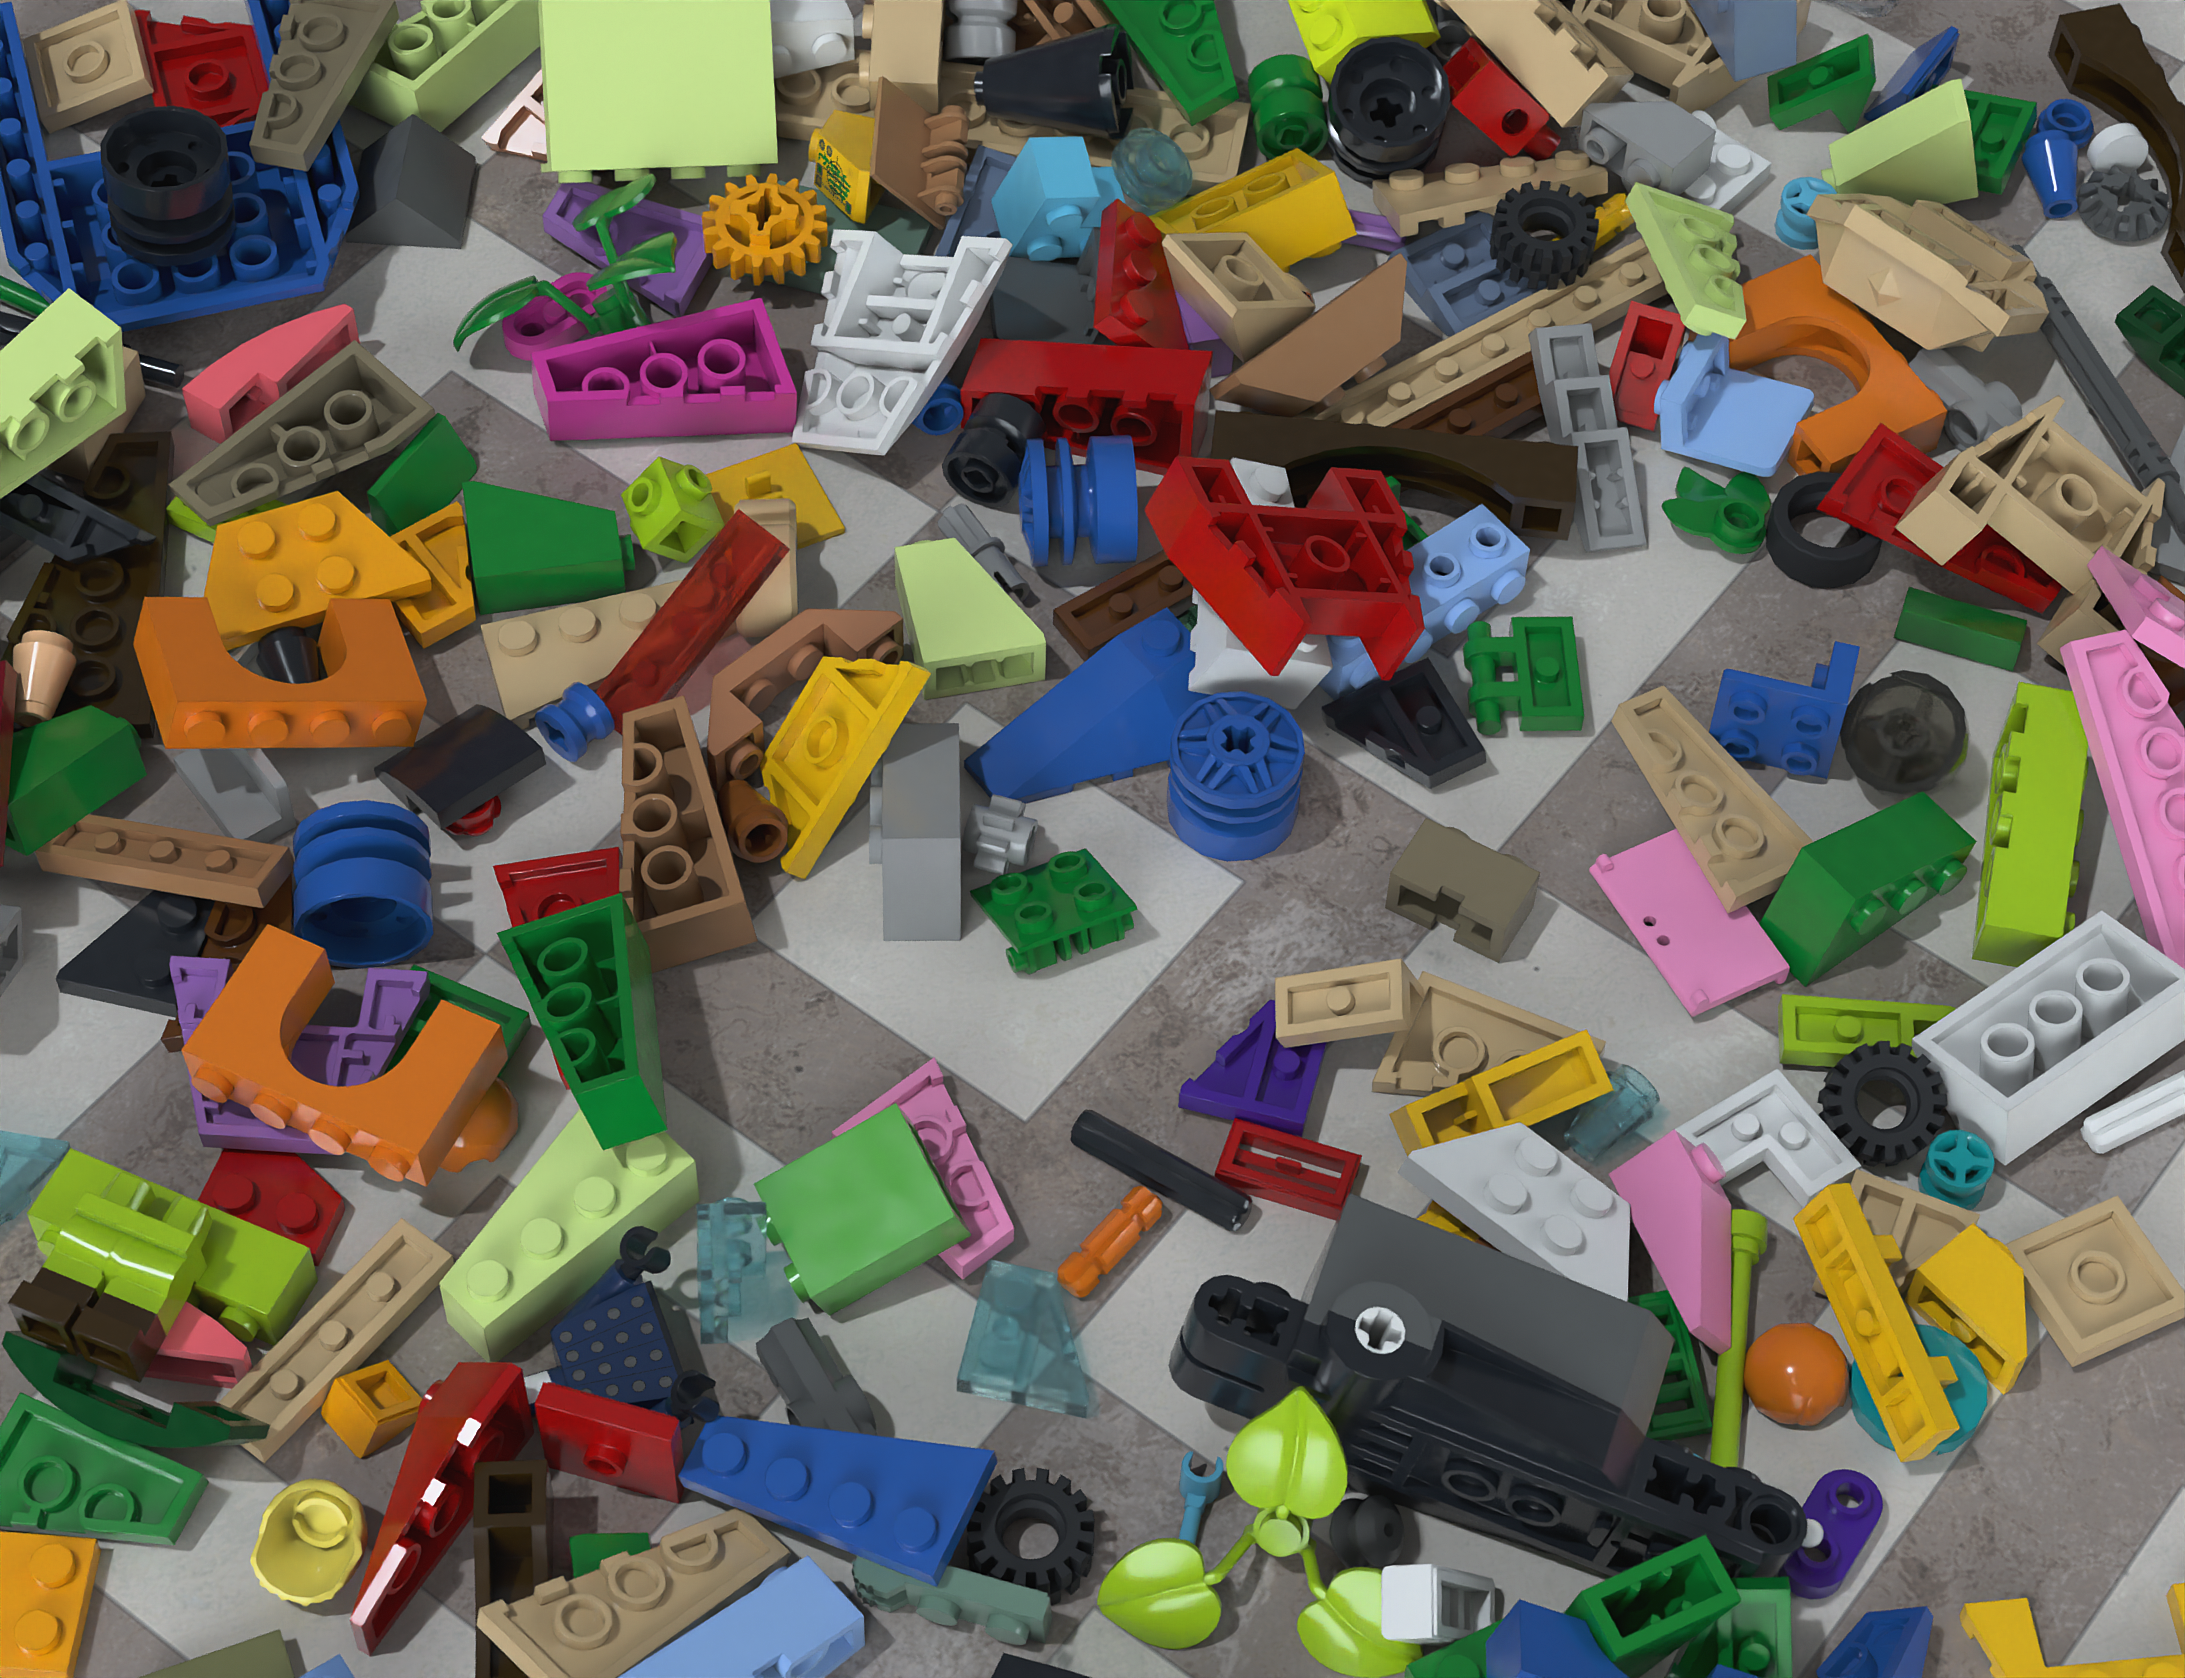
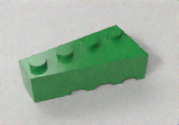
(597, 1008)

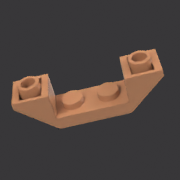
(776, 663)

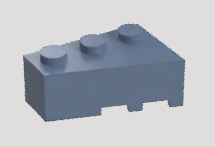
(1751, 34)

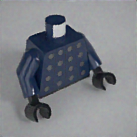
(621, 1345)

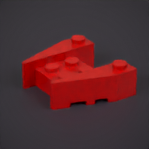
(1290, 568)

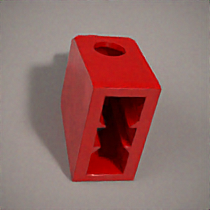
(1487, 91)

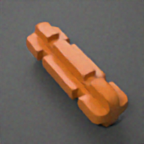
(1109, 1241)

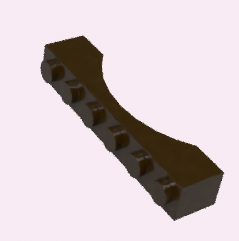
(2110, 67)
(1517, 480)
(510, 1545)

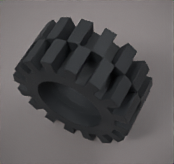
(1543, 211)
(1910, 1076)
(1037, 1500)

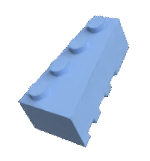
(783, 1629)

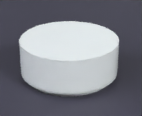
(2118, 146)

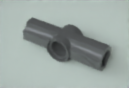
(811, 1381)

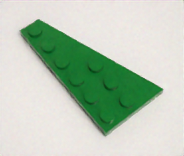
(1181, 49)

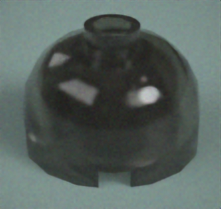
(1906, 734)

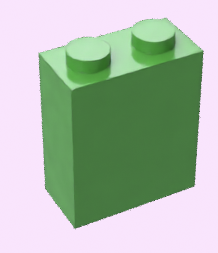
(860, 1211)

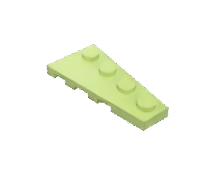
(1693, 257)

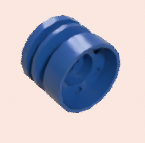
(1080, 500)
(1235, 776)
(363, 883)

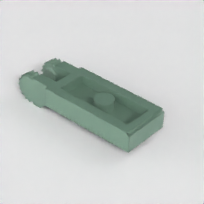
(1004, 1608)

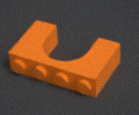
(1800, 315)
(215, 702)
(394, 1122)

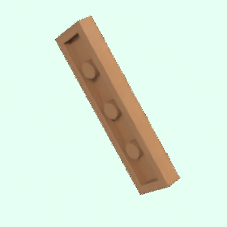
(169, 860)

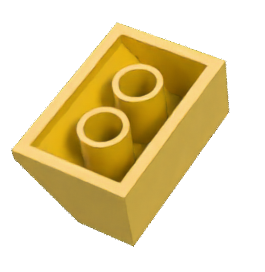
(1284, 205)

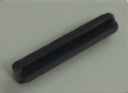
(1161, 1170)

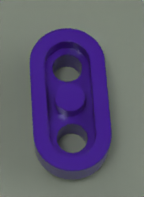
(1844, 1531)

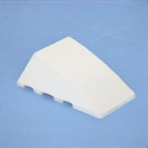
(889, 336)

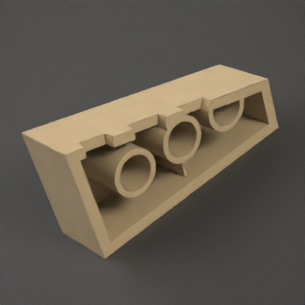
(904, 49)
(1546, 52)

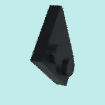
(1409, 725)
(133, 956)

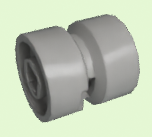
(978, 30)

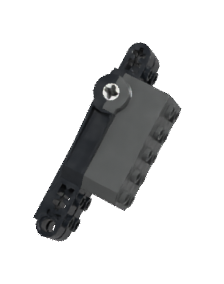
(1483, 1396)

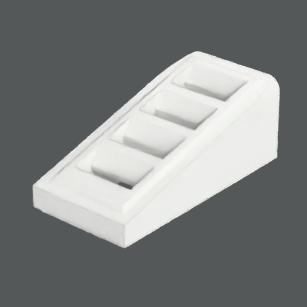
(1434, 1604)

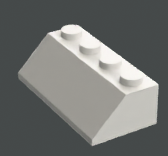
(2056, 1035)

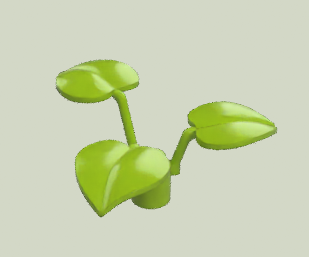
(1294, 1473)

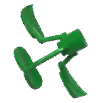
(615, 308)

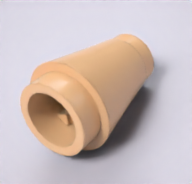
(43, 670)

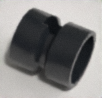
(992, 449)

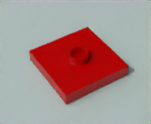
(610, 1441)

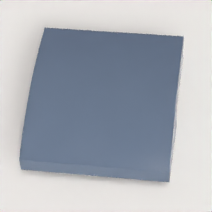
(1456, 278)

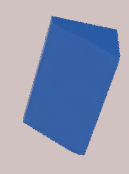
(1916, 75)

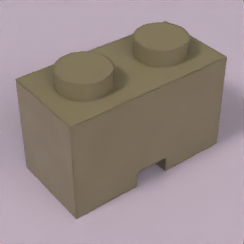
(1464, 887)

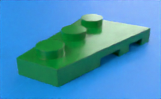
(87, 1483)

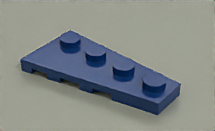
(855, 1491)

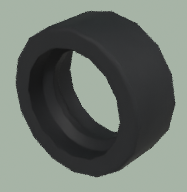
(1806, 560)

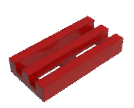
(1285, 1179)

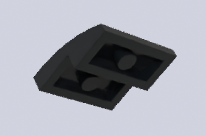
(461, 765)

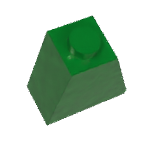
(541, 549)
(67, 772)
(1656, 1605)

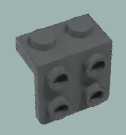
(1048, 299)

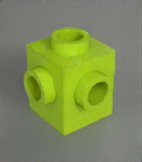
(672, 509)

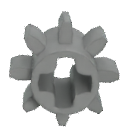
(1000, 834)

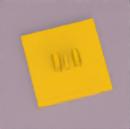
(779, 476)

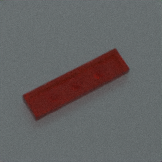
(693, 618)

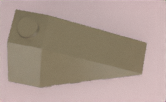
(318, 428)

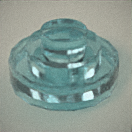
(1151, 169)

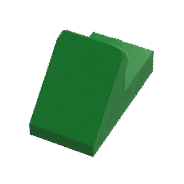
(1832, 80)

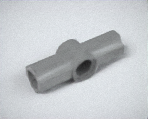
(1972, 406)

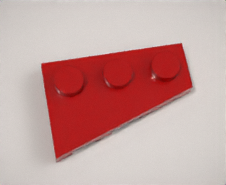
(1134, 284)

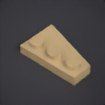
(1459, 1036)

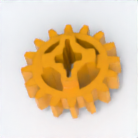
(765, 229)

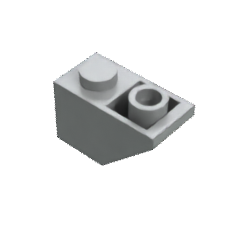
(1648, 142)

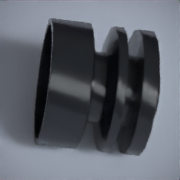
(1392, 83)
(168, 185)

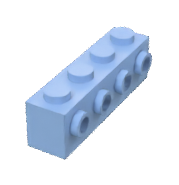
(1456, 577)

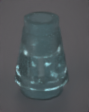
(1612, 1115)

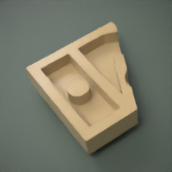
(1913, 1218)

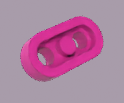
(546, 323)

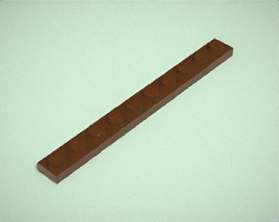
(1487, 407)

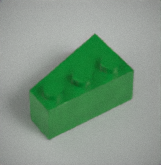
(1863, 883)

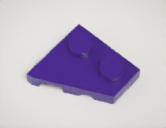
(1258, 1078)

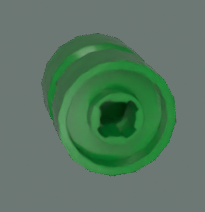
(1287, 106)

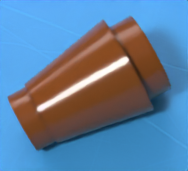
(751, 822)

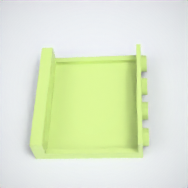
(657, 87)

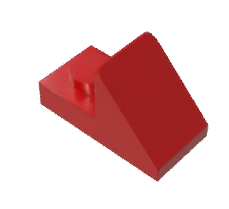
(1643, 359)

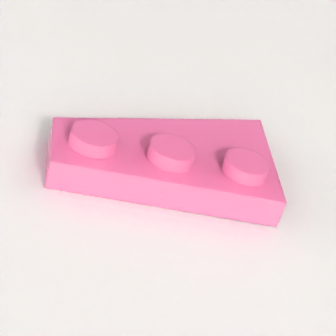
(965, 1176)

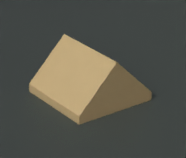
(1235, 289)

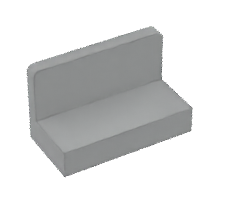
(239, 791)

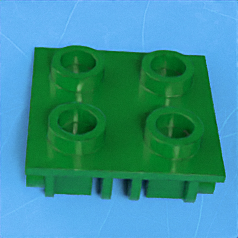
(1052, 901)

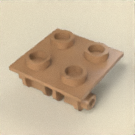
(919, 153)

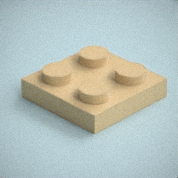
(87, 65)
(2097, 1281)

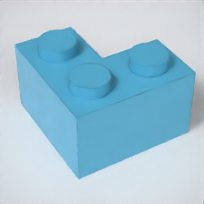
(1053, 199)

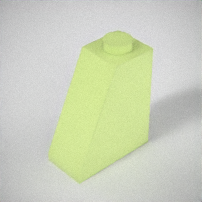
(1910, 152)
(963, 622)

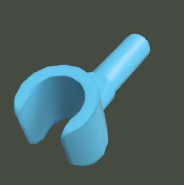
(1197, 1493)

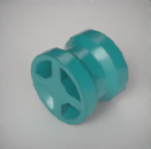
(1967, 1159)

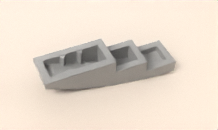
(1582, 414)

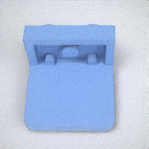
(1728, 412)

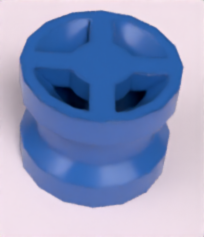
(574, 721)

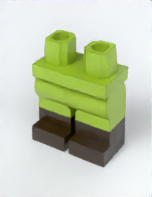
(116, 1277)

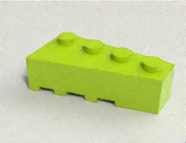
(2031, 827)

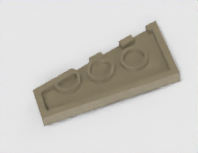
(315, 74)

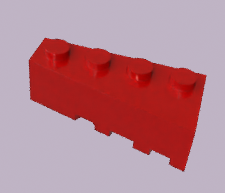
(1101, 391)

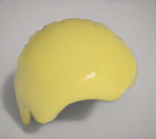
(310, 1541)

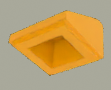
(370, 1407)

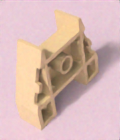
(1666, 45)
(2051, 505)

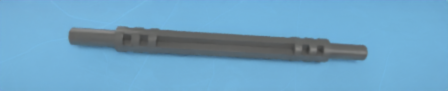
(2109, 399)

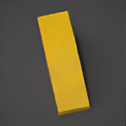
(1510, 1093)

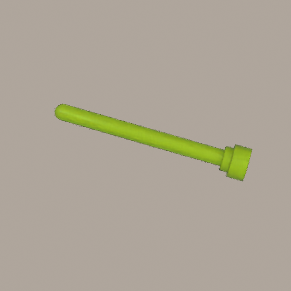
(1748, 1242)

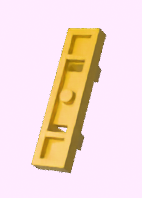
(1876, 1322)

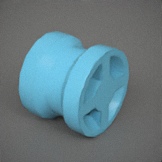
(1791, 222)

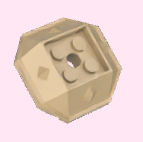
(1925, 270)

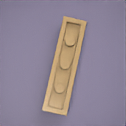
(338, 1333)

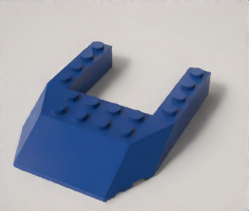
(61, 227)

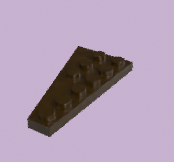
(103, 598)

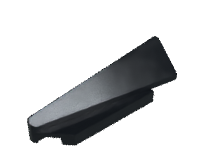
(67, 521)

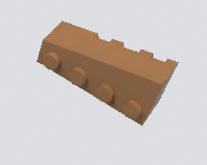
(674, 842)

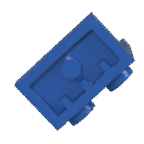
(1786, 721)

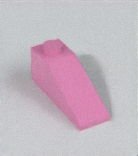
(1685, 1229)

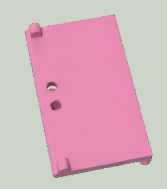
(1708, 951)

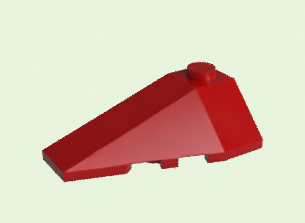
(466, 1419)

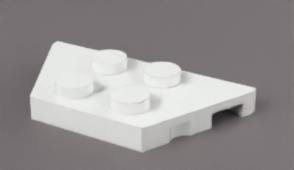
(1530, 1203)

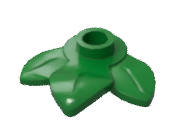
(1725, 515)

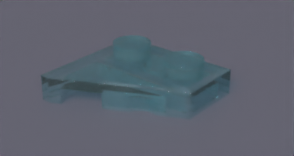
(1023, 1343)

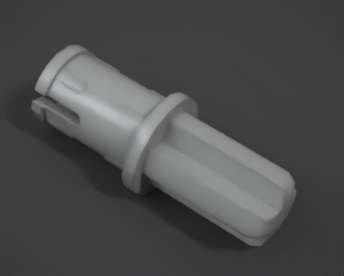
(986, 550)

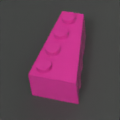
(669, 379)

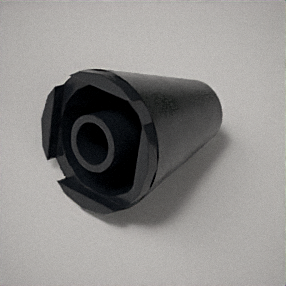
(1063, 84)

